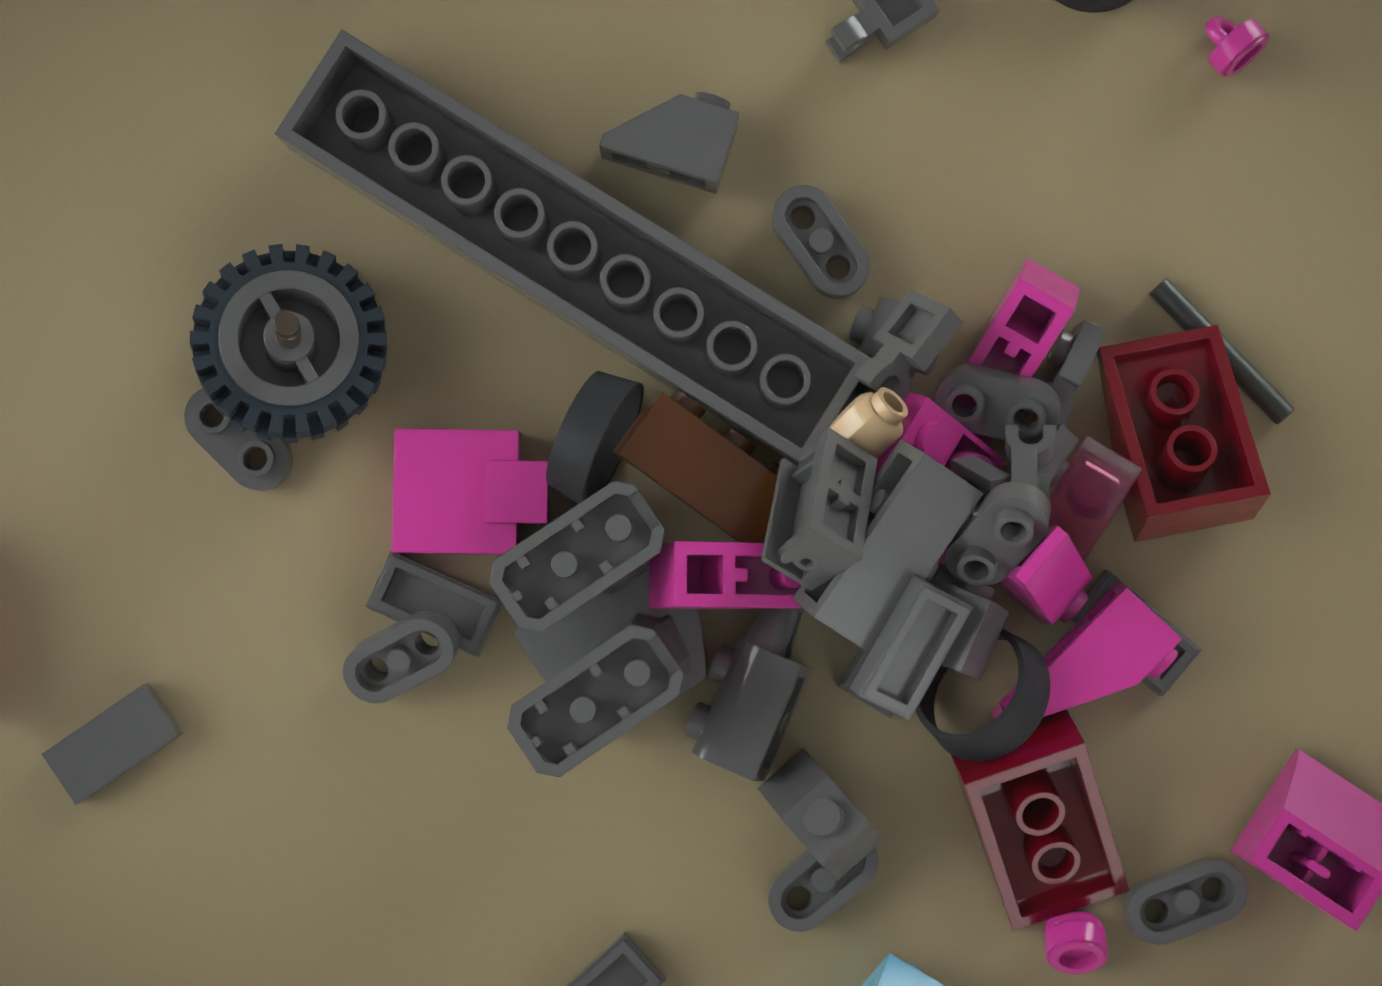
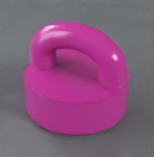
(1234, 44)
(1075, 942)

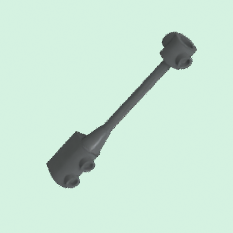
(758, 677)

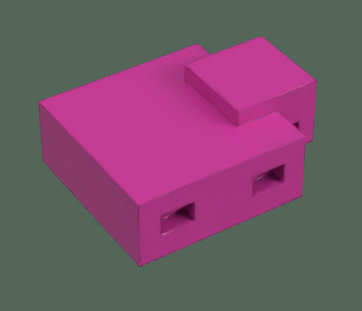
(464, 491)

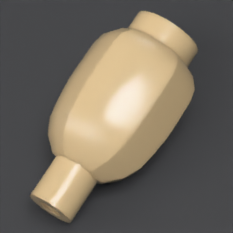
(872, 421)

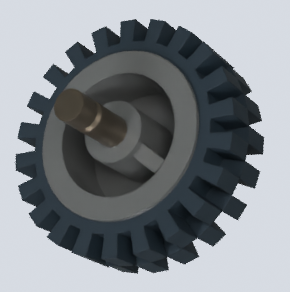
(289, 343)

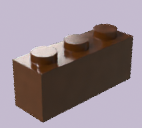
(701, 466)

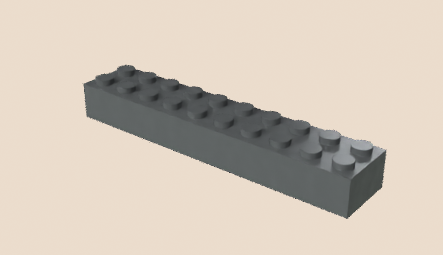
(571, 248)

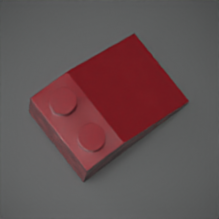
(1185, 425)
(1044, 824)

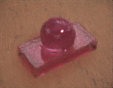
(1091, 493)

